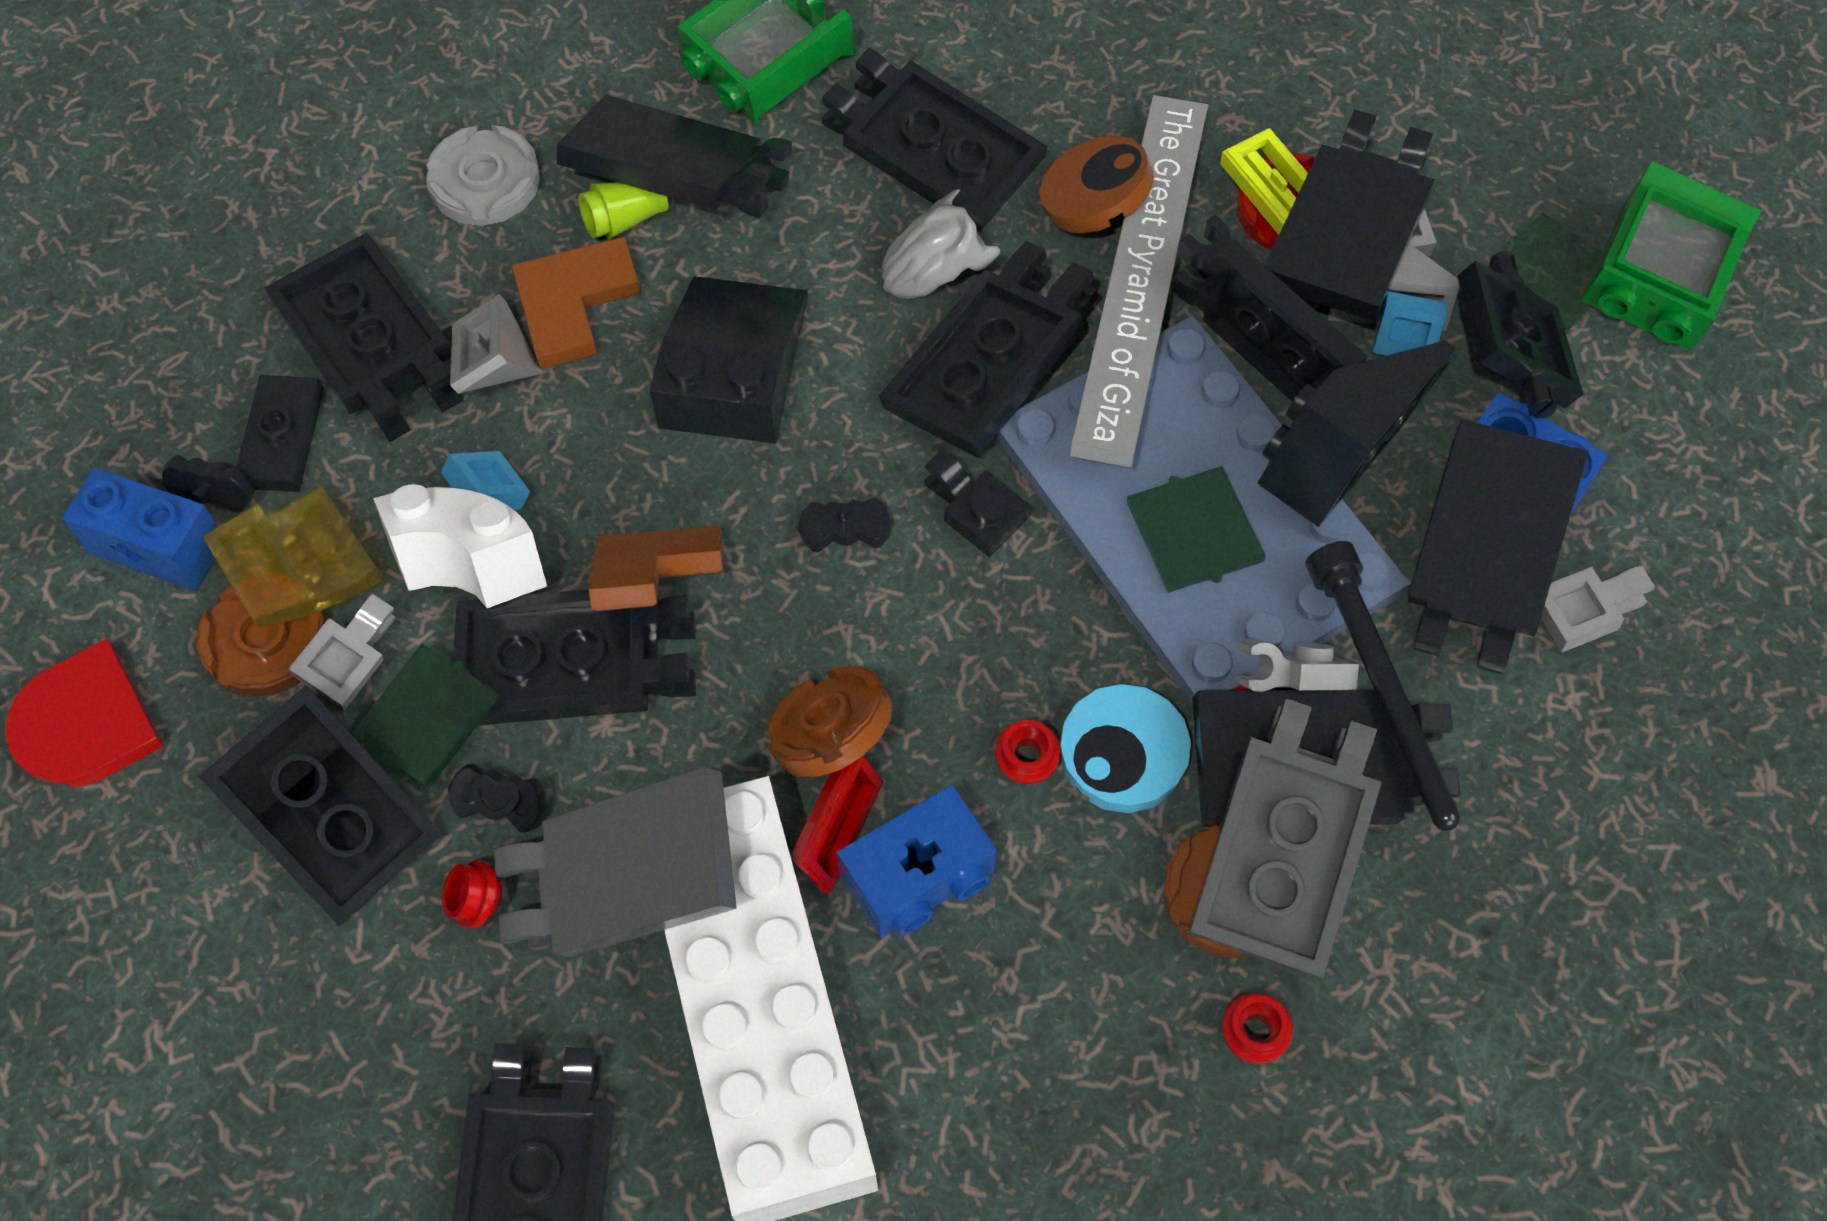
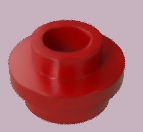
(1027, 734)
(471, 893)
(1267, 1010)

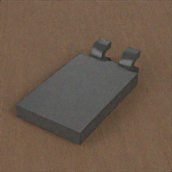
(1288, 846)
(625, 867)

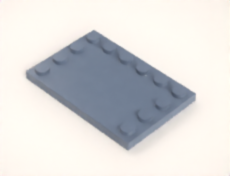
(1194, 421)

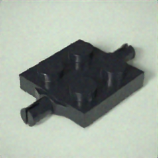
(1519, 334)

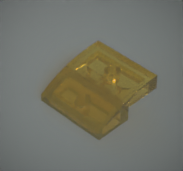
(292, 560)

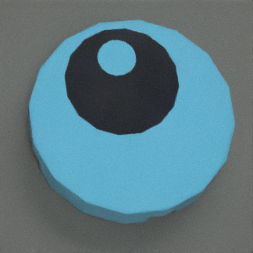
(1125, 748)

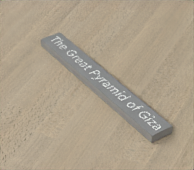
(1139, 289)

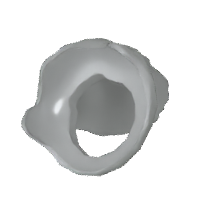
(935, 251)

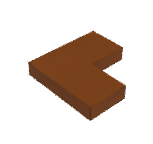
(561, 287)
(630, 564)

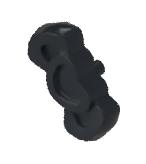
(208, 482)
(845, 524)
(497, 796)

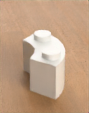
(460, 542)

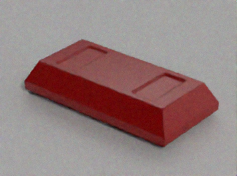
(836, 822)

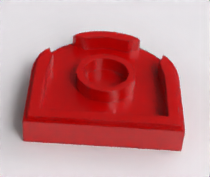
(80, 720)

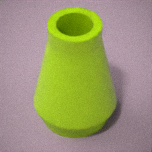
(617, 207)

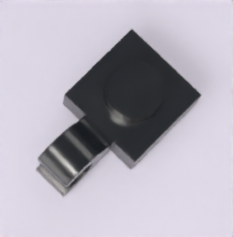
(978, 510)

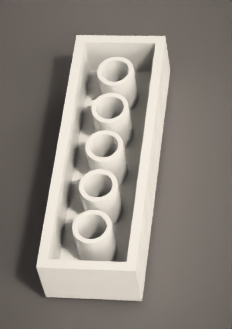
(768, 1033)

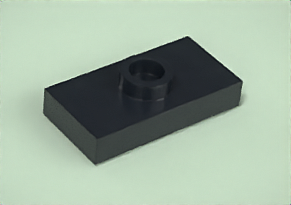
(280, 431)

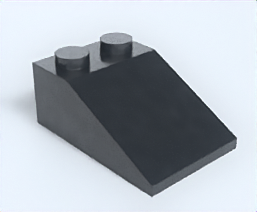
(728, 359)
(1346, 427)
(321, 805)

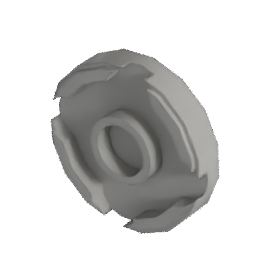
(486, 191)

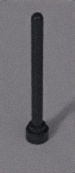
(1337, 572)

